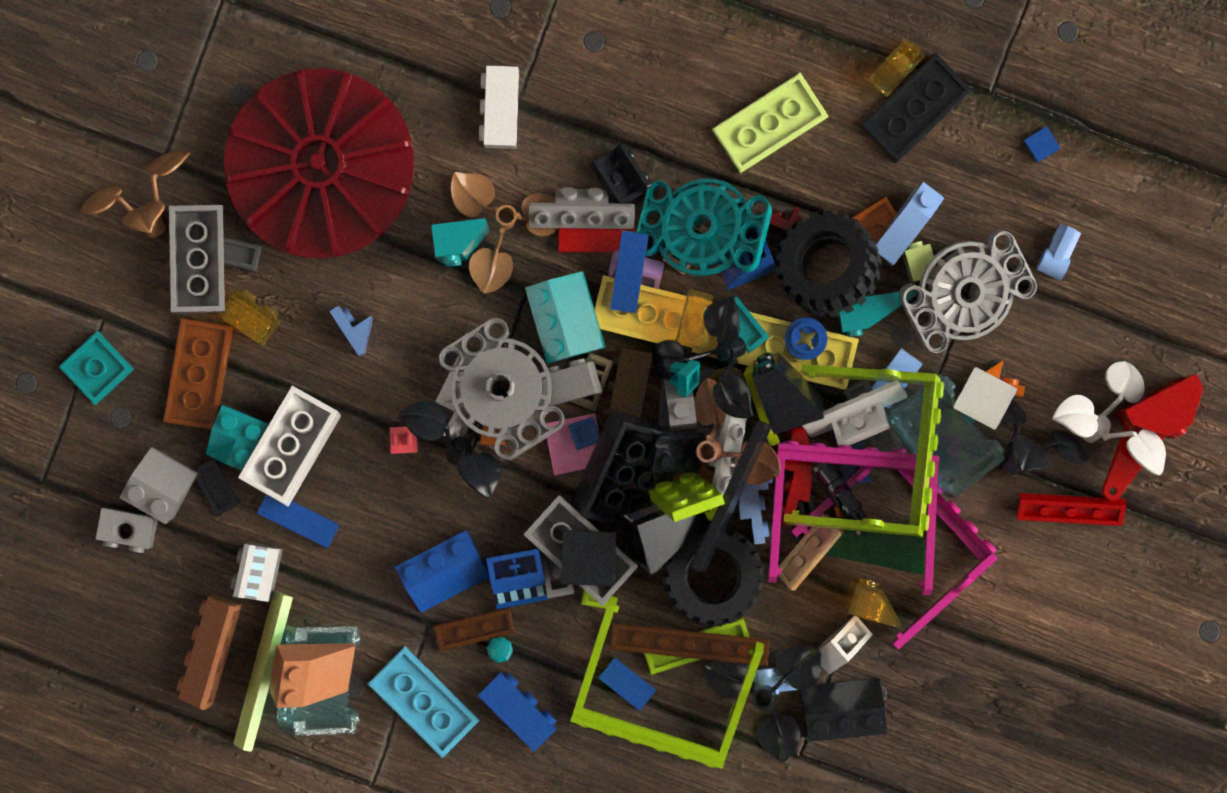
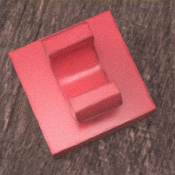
(402, 440)

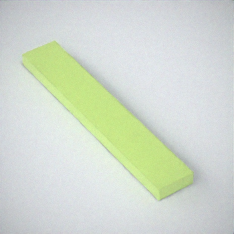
(262, 671)

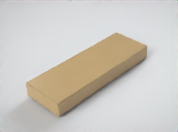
(807, 554)

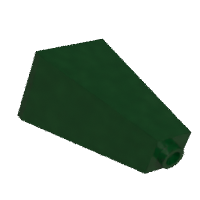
(882, 550)

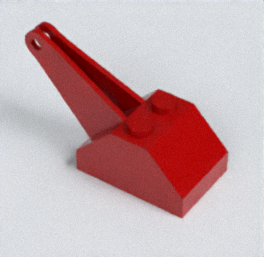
(1162, 412)

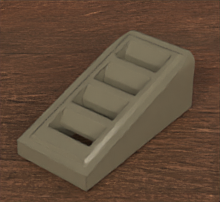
(605, 363)

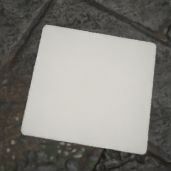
(985, 398)

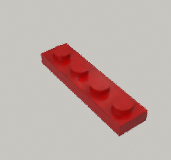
(1070, 509)

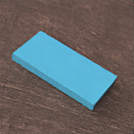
(423, 702)

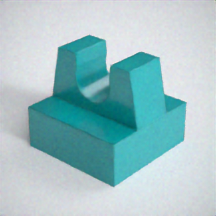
(687, 377)

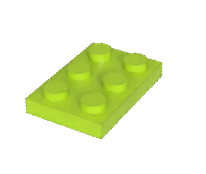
(685, 496)

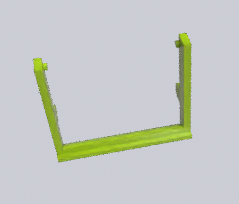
(926, 445)
(658, 740)

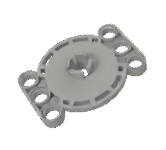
(989, 293)
(524, 396)

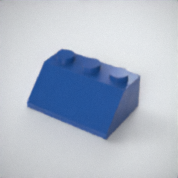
(443, 571)

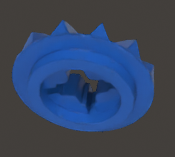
(807, 326)

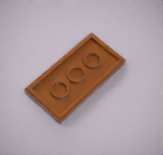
(198, 373)

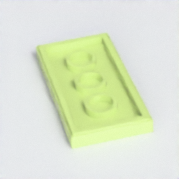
(770, 123)

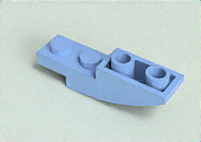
(750, 507)

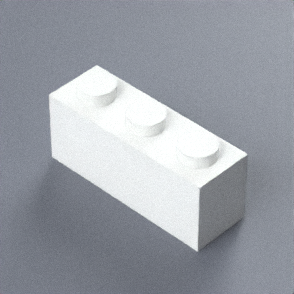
(499, 107)

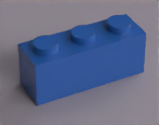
(518, 710)

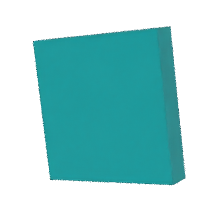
(96, 367)

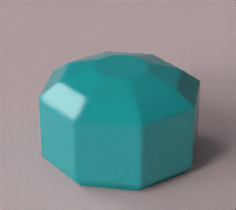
(500, 649)

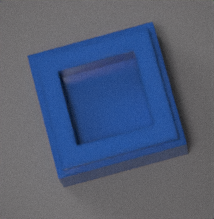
(1041, 144)
(584, 433)

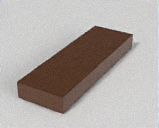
(474, 629)

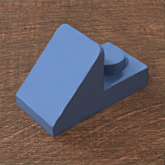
(358, 335)

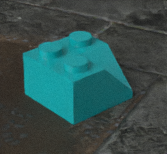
(235, 436)

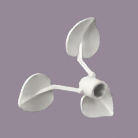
(1078, 416)

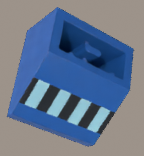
(517, 578)

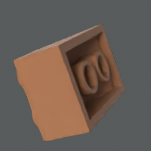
(310, 673)

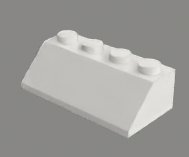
(290, 446)

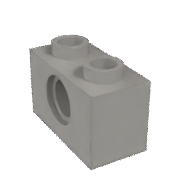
(142, 529)

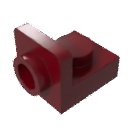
(780, 224)

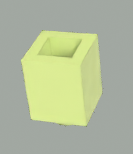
(916, 260)

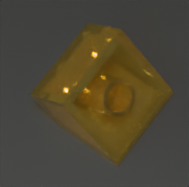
(870, 603)

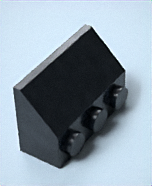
(844, 710)

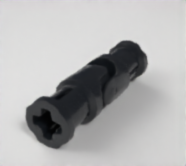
(849, 505)

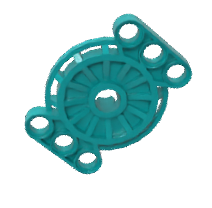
(691, 208)

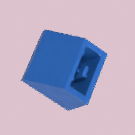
(735, 277)

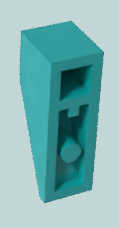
(870, 312)

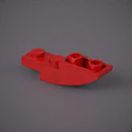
(801, 482)

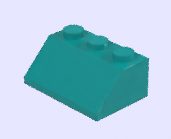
(458, 240)
(565, 317)

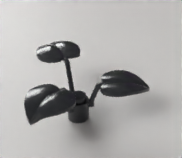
(720, 321)
(427, 421)
(1027, 456)
(799, 666)

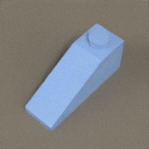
(908, 222)

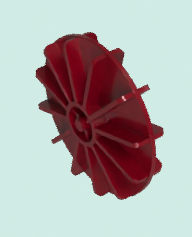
(319, 163)

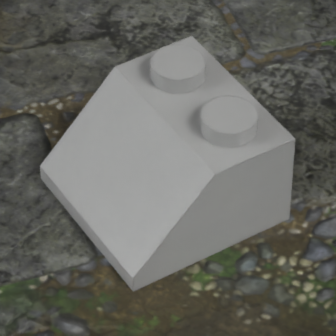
(158, 485)

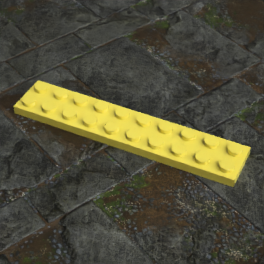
(660, 316)

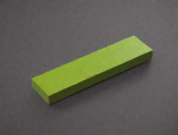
(660, 663)

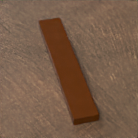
(685, 643)

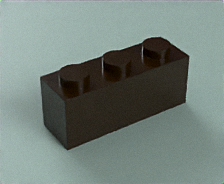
(630, 382)

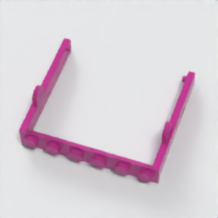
(848, 456)
(964, 531)

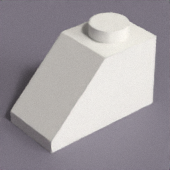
(843, 644)

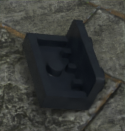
(621, 175)

